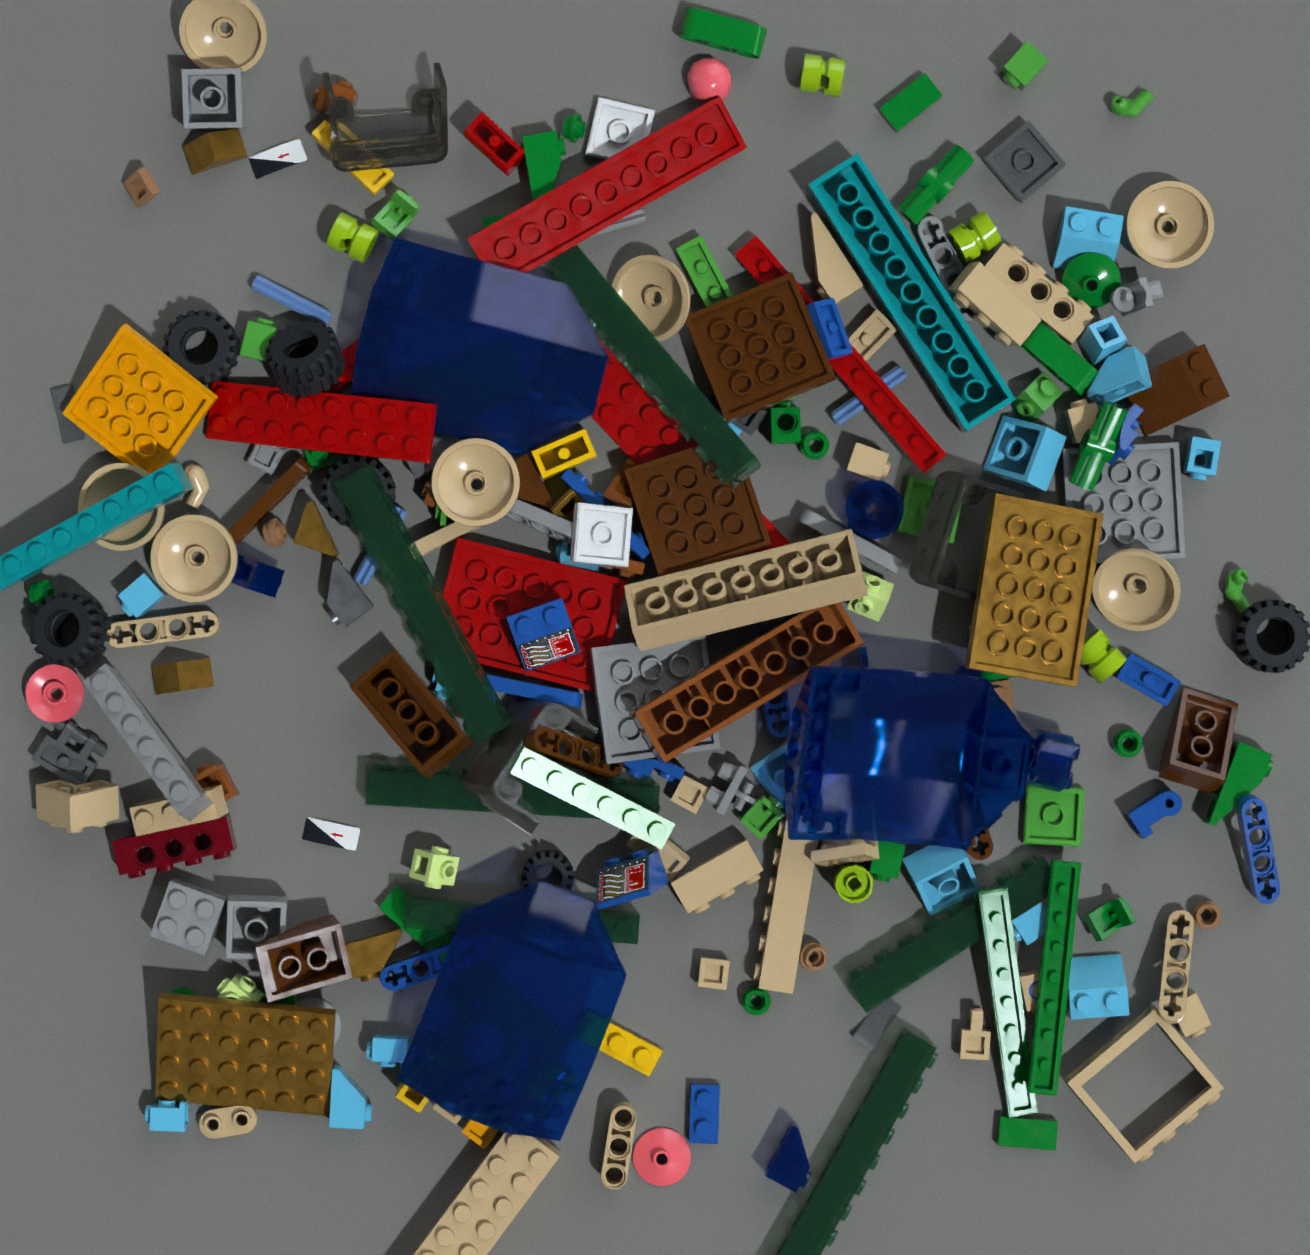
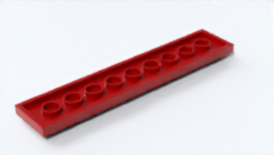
(610, 190)
(642, 427)

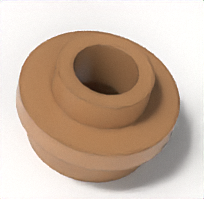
(274, 533)
(1215, 916)
(819, 959)

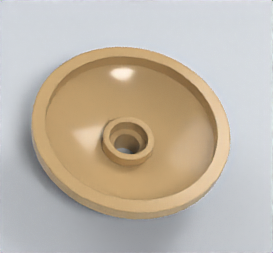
(215, 47)
(1189, 220)
(639, 285)
(460, 467)
(105, 483)
(175, 561)
(1131, 604)

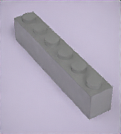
(147, 742)

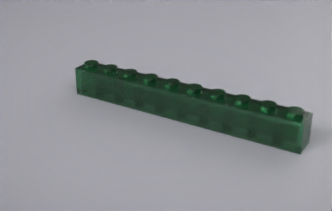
(656, 368)
(423, 603)
(446, 792)
(860, 1145)

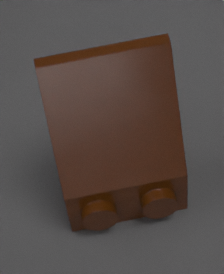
(1179, 390)
(1199, 741)
(303, 958)

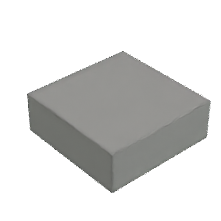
(266, 458)

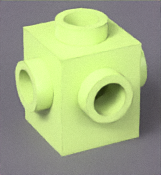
(877, 599)
(439, 870)
(239, 989)

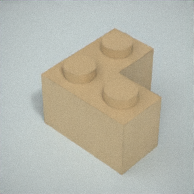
(77, 805)

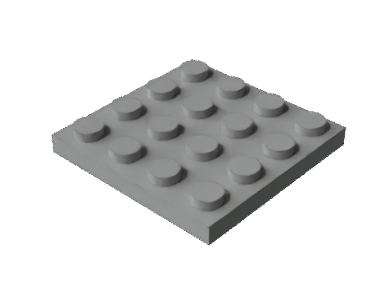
(1137, 499)
(630, 678)

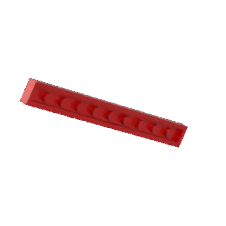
(857, 373)

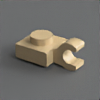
(975, 1040)

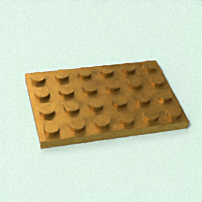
(1034, 590)
(244, 1054)

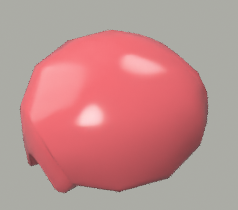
(708, 80)

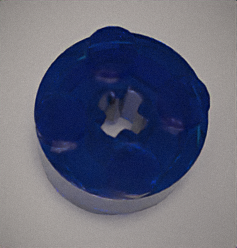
(884, 497)
(1052, 760)

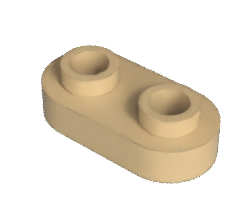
(228, 1121)

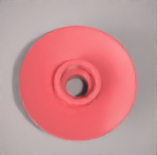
(40, 690)
(661, 1142)

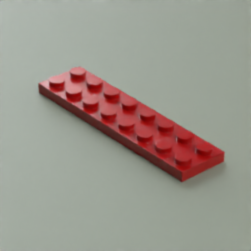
(322, 422)

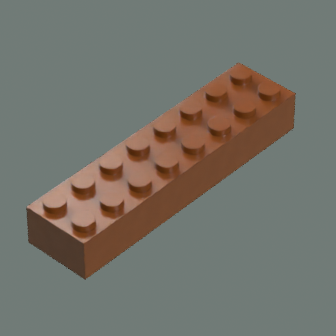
(744, 679)

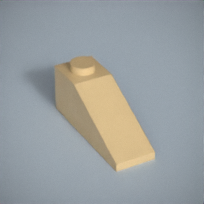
(832, 269)

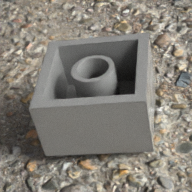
(213, 98)
(189, 916)
(253, 921)

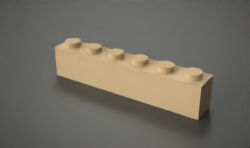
(786, 914)

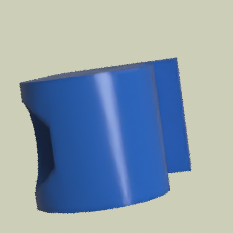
(1152, 810)

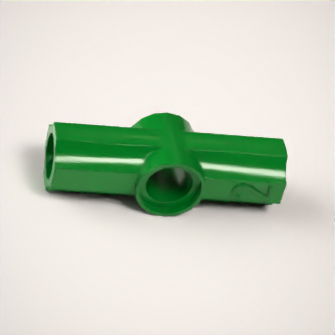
(935, 184)
(1098, 445)

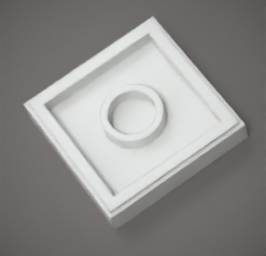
(617, 127)
(601, 534)

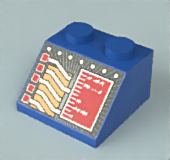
(543, 634)
(629, 878)

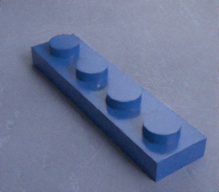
(578, 483)

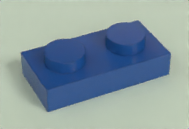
(830, 328)
(1148, 679)
(704, 1113)

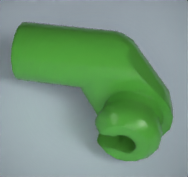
(1131, 107)
(1234, 587)

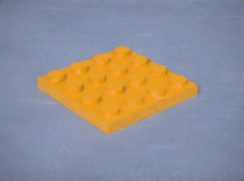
(139, 402)

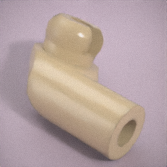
(200, 485)

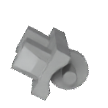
(1135, 296)
(721, 799)

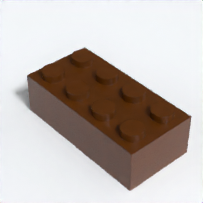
(411, 714)

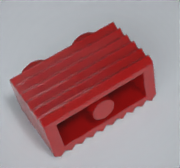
(494, 143)

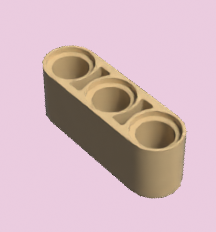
(618, 1159)

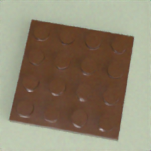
(759, 348)
(692, 515)

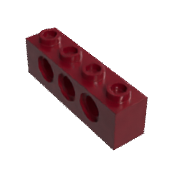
(128, 849)

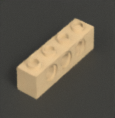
(1078, 311)

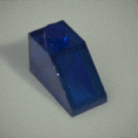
(258, 576)
(789, 1162)

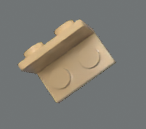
(845, 852)

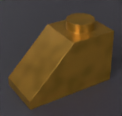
(371, 953)

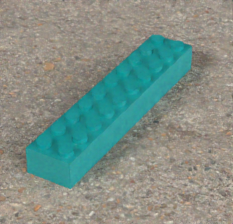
(910, 292)

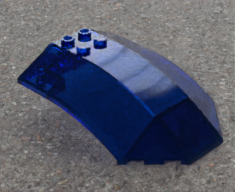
(483, 343)
(901, 757)
(517, 1012)

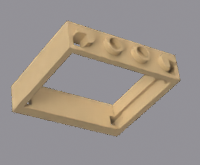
(1111, 1050)

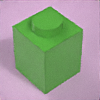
(1023, 66)
(257, 338)

